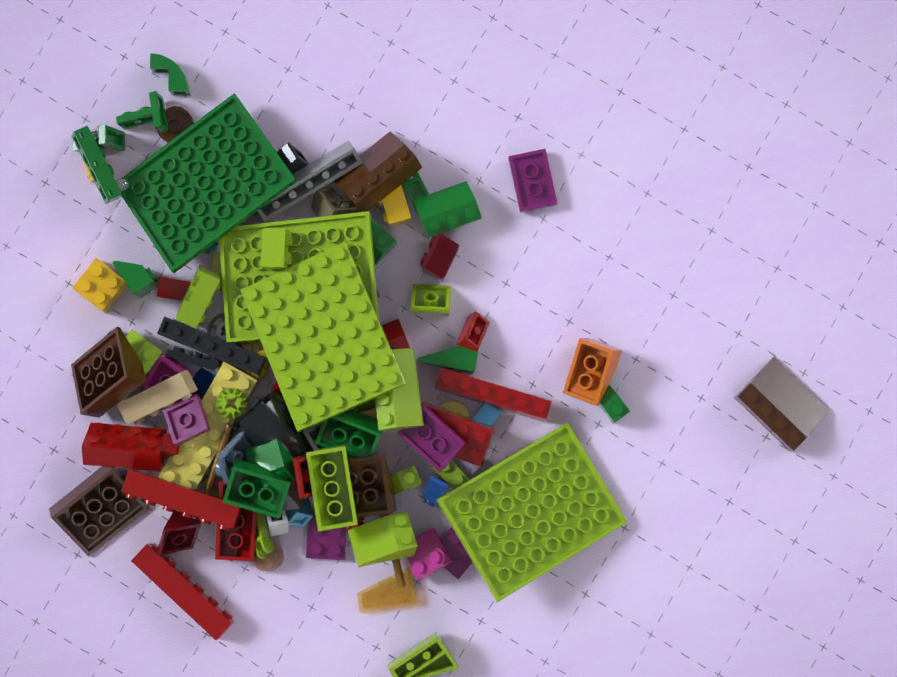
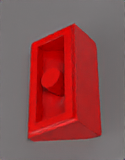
(172, 288)
(473, 331)

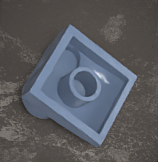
(234, 450)

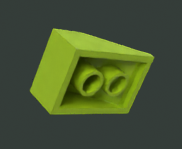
(383, 540)

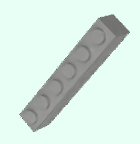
(314, 178)

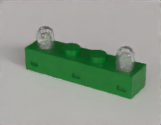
(94, 159)

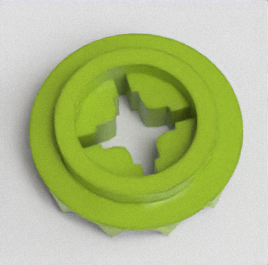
(231, 393)

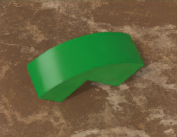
(177, 80)

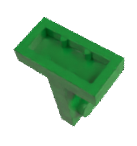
(145, 115)
(109, 139)

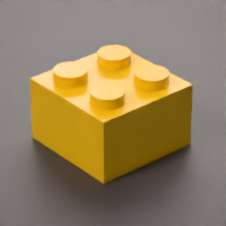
(100, 285)

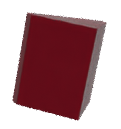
(178, 534)

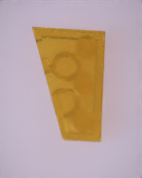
(387, 594)

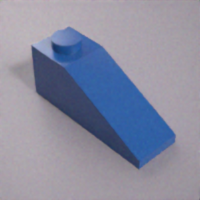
(434, 490)

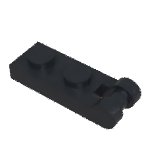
(194, 358)

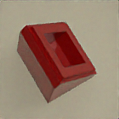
(168, 447)

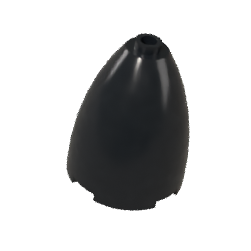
(269, 421)

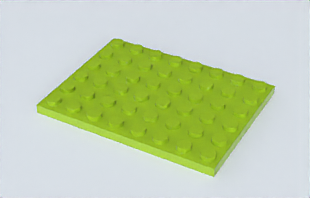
(242, 260)
(322, 337)
(531, 512)

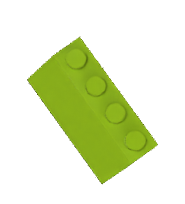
(401, 406)
(331, 488)

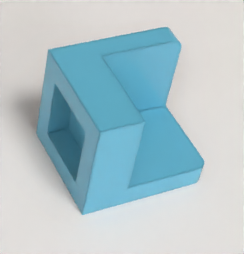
(300, 516)

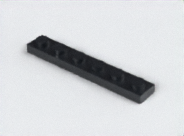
(211, 346)

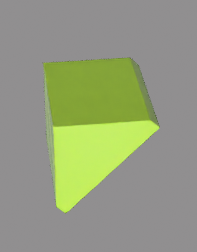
(430, 299)

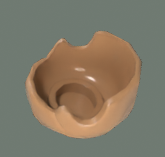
(271, 562)

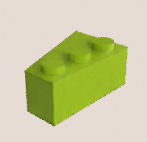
(198, 297)
(424, 659)

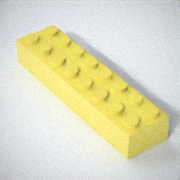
(197, 455)

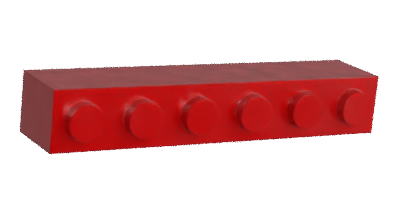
(493, 394)
(181, 498)
(183, 591)

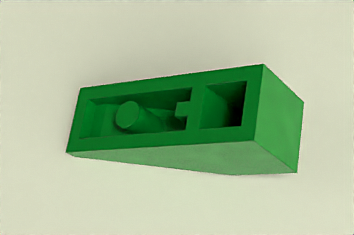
(453, 358)
(613, 405)

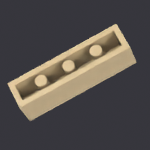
(156, 397)

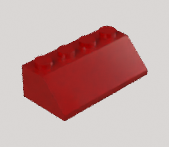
(238, 542)

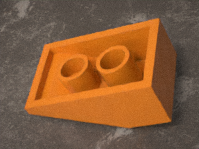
(591, 370)

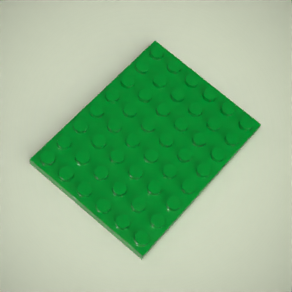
(205, 183)

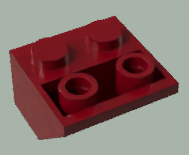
(439, 257)

